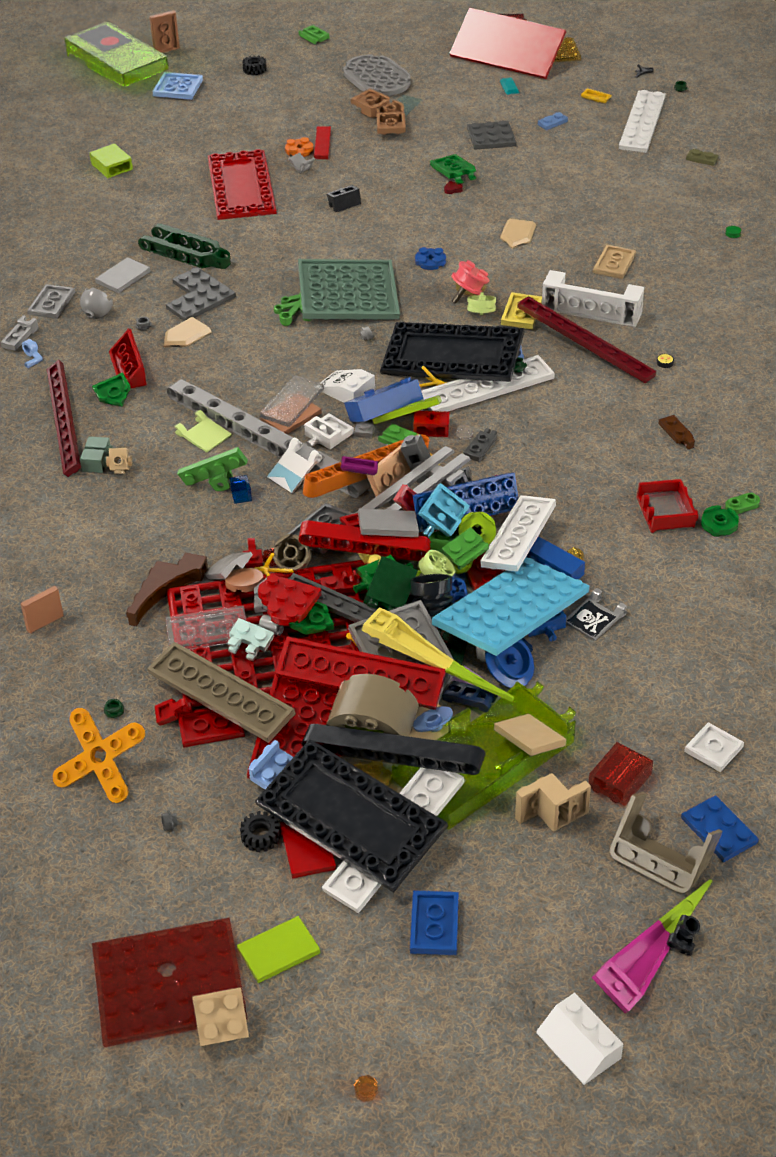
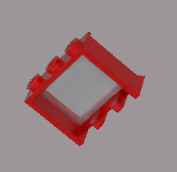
(666, 505)

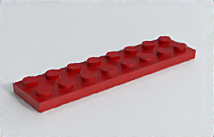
(332, 665)

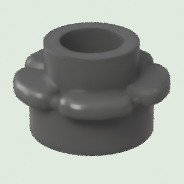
(143, 323)
(169, 821)

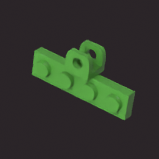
(215, 469)

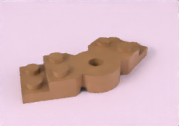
(389, 115)

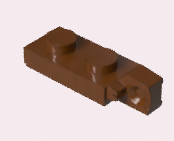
(677, 431)

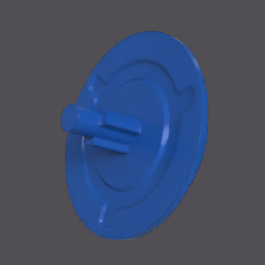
(511, 665)

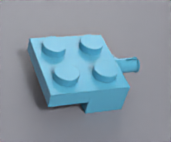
(443, 511)

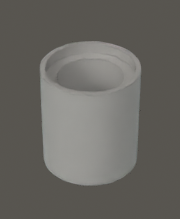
(266, 623)

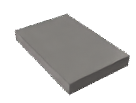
(122, 275)
(51, 301)
(388, 522)

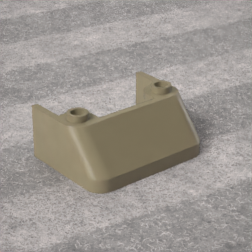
(653, 859)

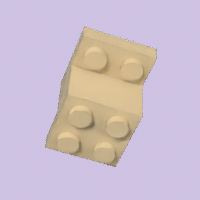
(552, 802)

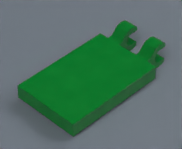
(454, 167)

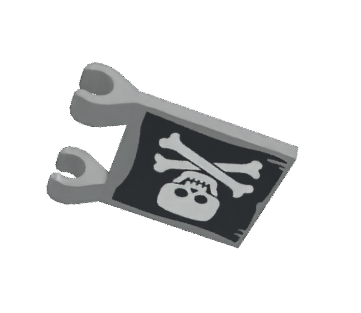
(594, 618)

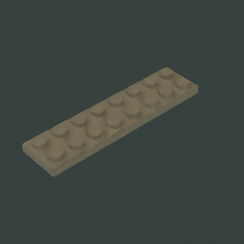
(221, 691)

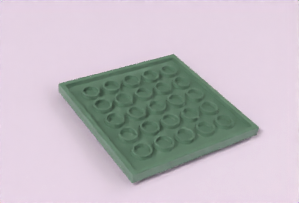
(347, 289)

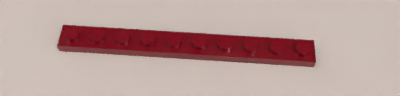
(587, 339)
(63, 419)

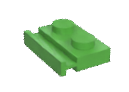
(314, 34)
(394, 434)
(465, 548)

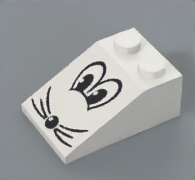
(348, 384)

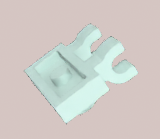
(250, 634)

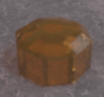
(366, 1088)

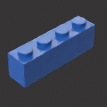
(556, 558)

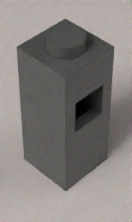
(415, 452)

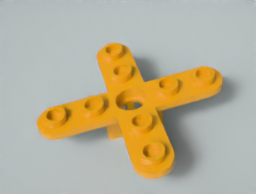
(87, 762)

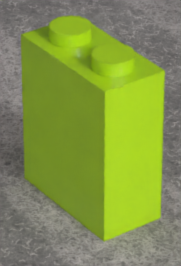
(111, 160)

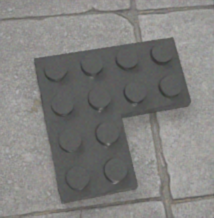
(202, 294)

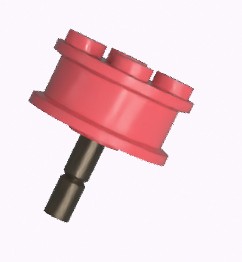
(469, 279)

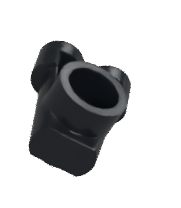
(684, 934)

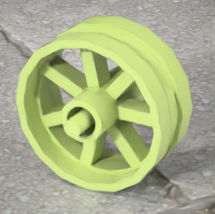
(481, 303)
(436, 563)

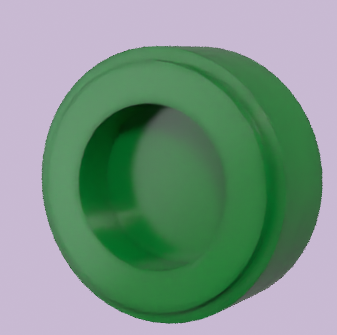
(733, 231)

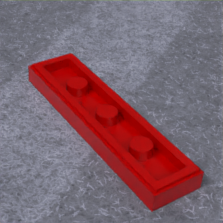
(322, 142)

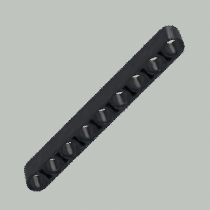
(397, 749)

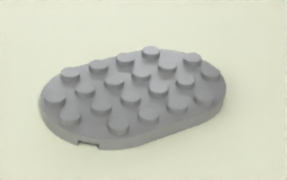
(377, 74)

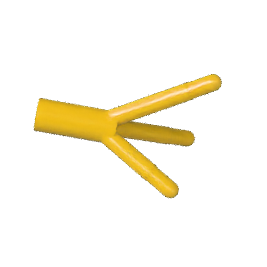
(436, 382)
(266, 569)

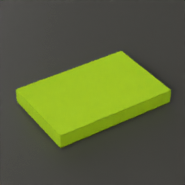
(278, 949)

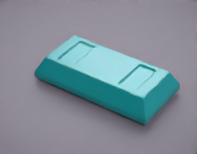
(509, 86)

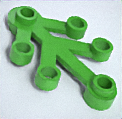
(286, 317)

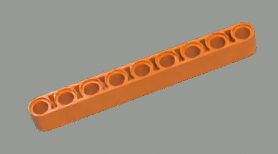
(333, 478)

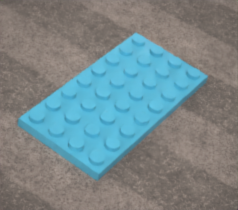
(510, 606)

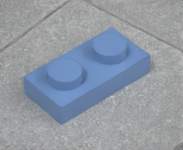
(552, 121)

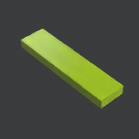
(413, 407)

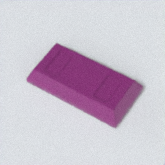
(359, 465)

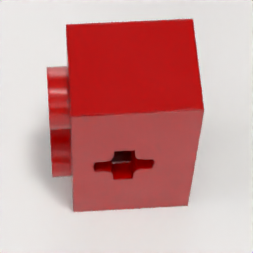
(432, 423)

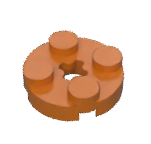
(297, 146)

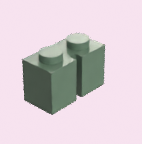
(95, 453)

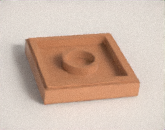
(42, 609)

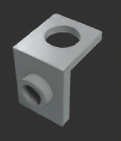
(300, 163)

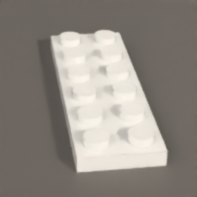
(518, 533)

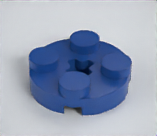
(424, 254)

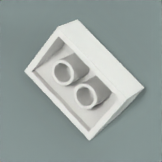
(580, 1039)

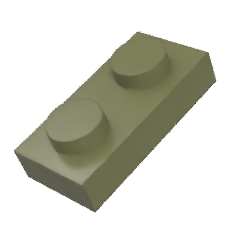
(702, 157)

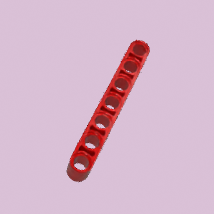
(351, 540)

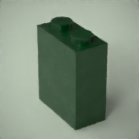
(389, 585)

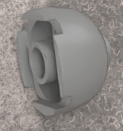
(95, 303)

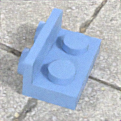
(268, 765)

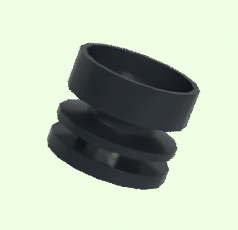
(431, 591)

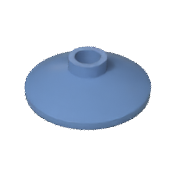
(433, 719)

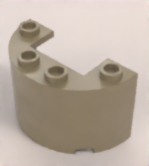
(374, 704)

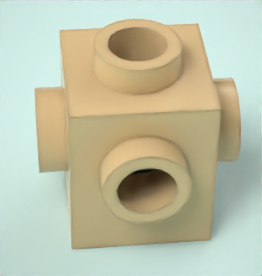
(116, 454)

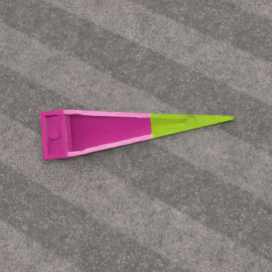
(634, 966)

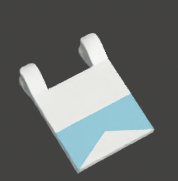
(292, 467)

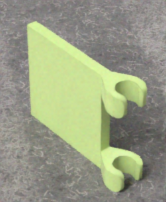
(205, 434)

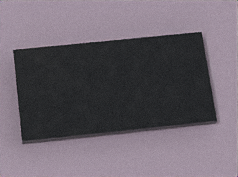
(453, 351)
(352, 815)

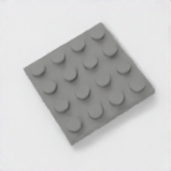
(416, 617)

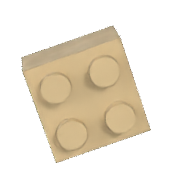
(220, 1016)

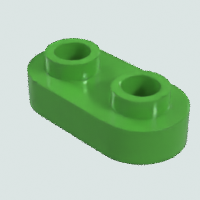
(743, 503)

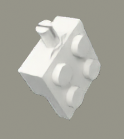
(327, 431)

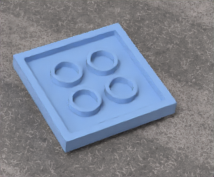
(177, 85)

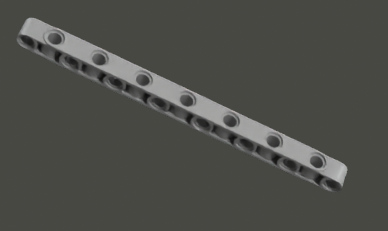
(250, 427)

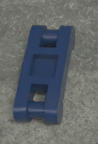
(469, 695)

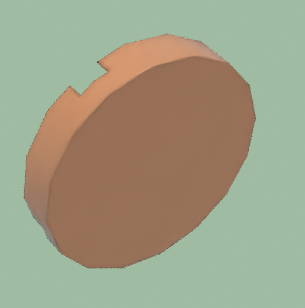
(243, 579)

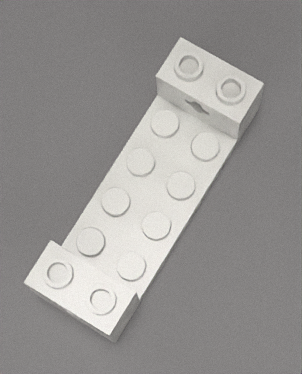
(592, 303)

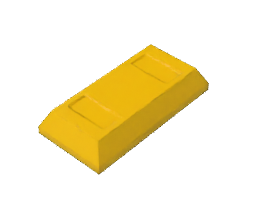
(596, 96)

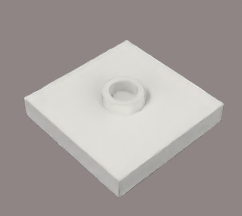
(714, 747)

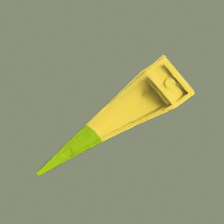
(401, 637)

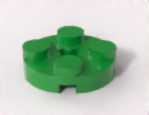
(727, 521)

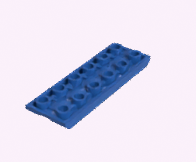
(486, 495)

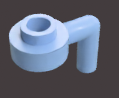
(30, 348)

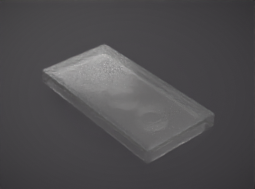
(292, 401)
(204, 627)

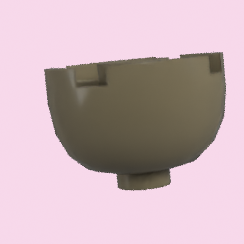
(291, 553)

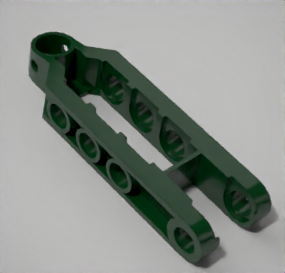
(173, 240)

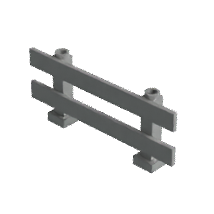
(430, 468)

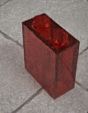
(620, 773)

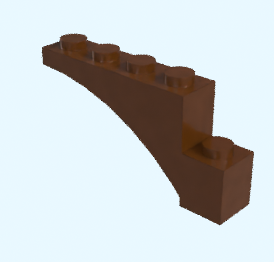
(161, 578)

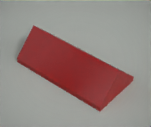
(128, 360)

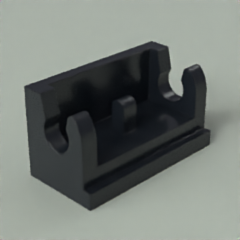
(344, 198)

